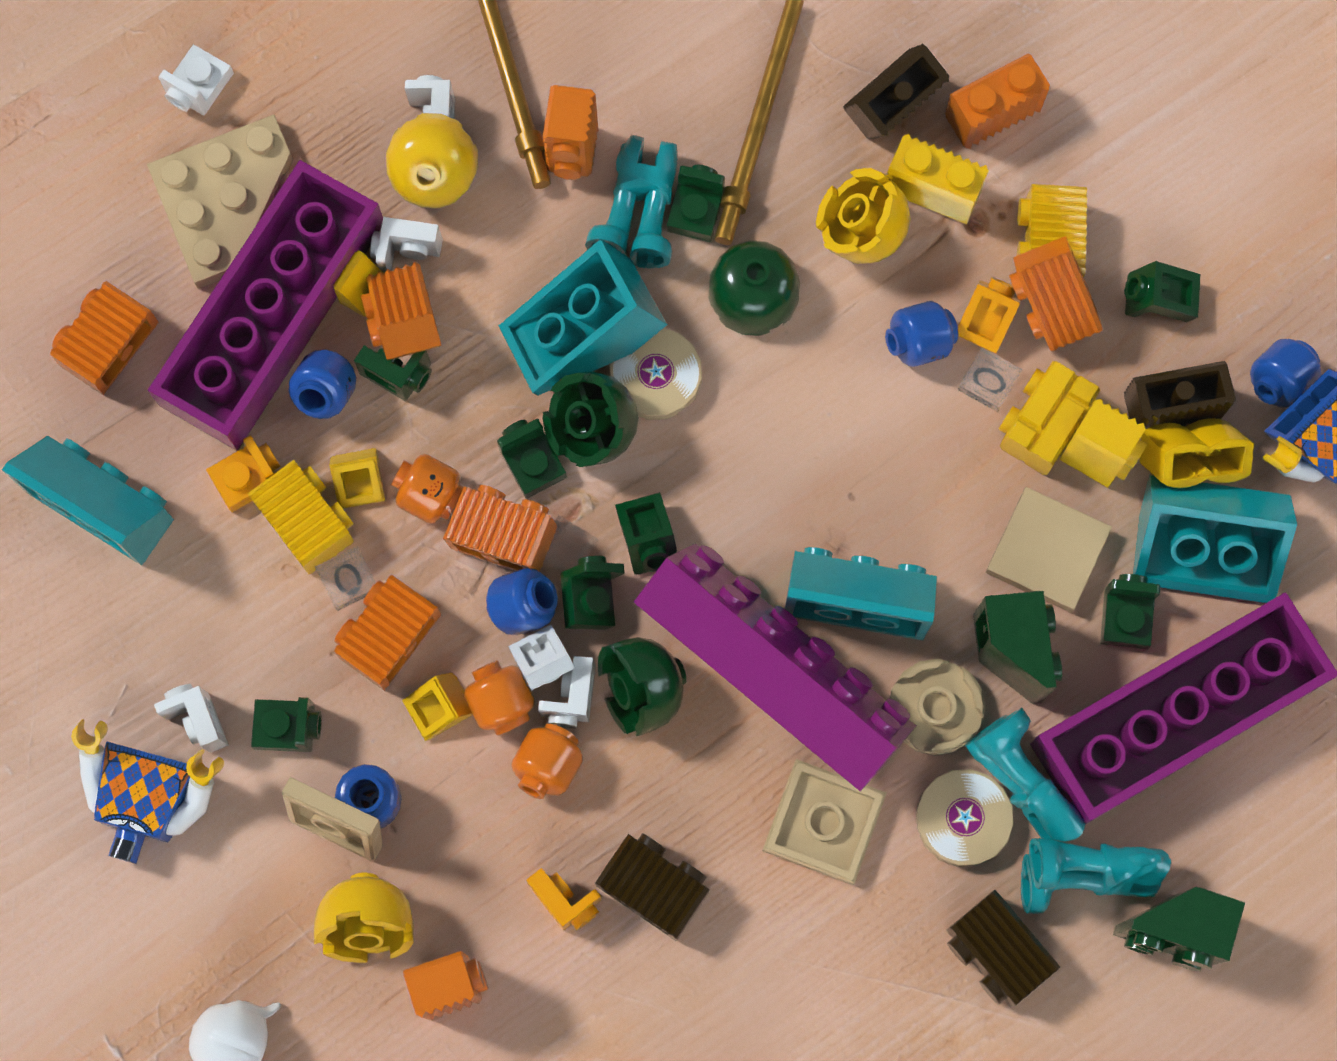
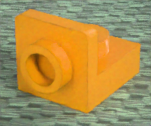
(989, 314)
(243, 472)
(554, 895)

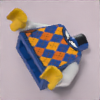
(1308, 434)
(141, 790)

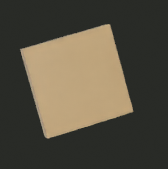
(1049, 549)
(332, 819)
(824, 822)

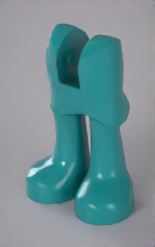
(639, 183)
(1042, 803)
(1105, 871)

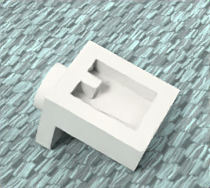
(196, 81)
(432, 94)
(409, 237)
(541, 657)
(576, 686)
(202, 723)

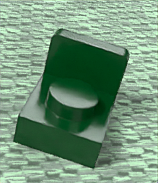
(696, 202)
(1163, 291)
(390, 373)
(530, 457)
(646, 532)
(589, 593)
(1129, 612)
(285, 725)

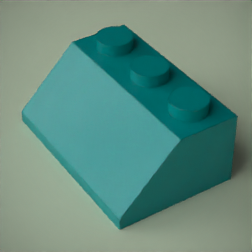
(92, 496)
(1214, 539)
(861, 594)

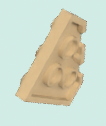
(220, 193)

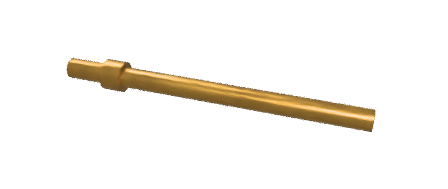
(528, 141)
(736, 196)

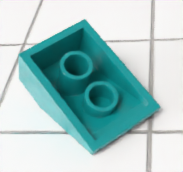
(582, 319)

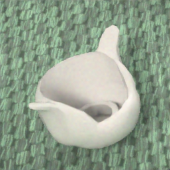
(231, 1032)

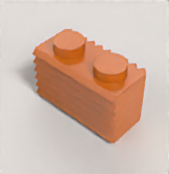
(997, 100)
(570, 131)
(1056, 293)
(400, 312)
(103, 337)
(500, 529)
(385, 631)
(445, 985)

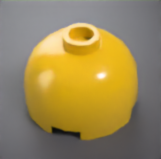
(431, 160)
(864, 217)
(363, 918)

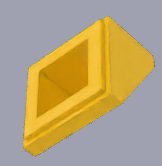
(353, 281)
(357, 478)
(437, 705)

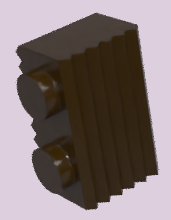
(896, 92)
(1181, 395)
(653, 886)
(1001, 950)

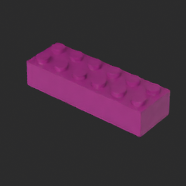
(266, 306)
(776, 663)
(1184, 708)

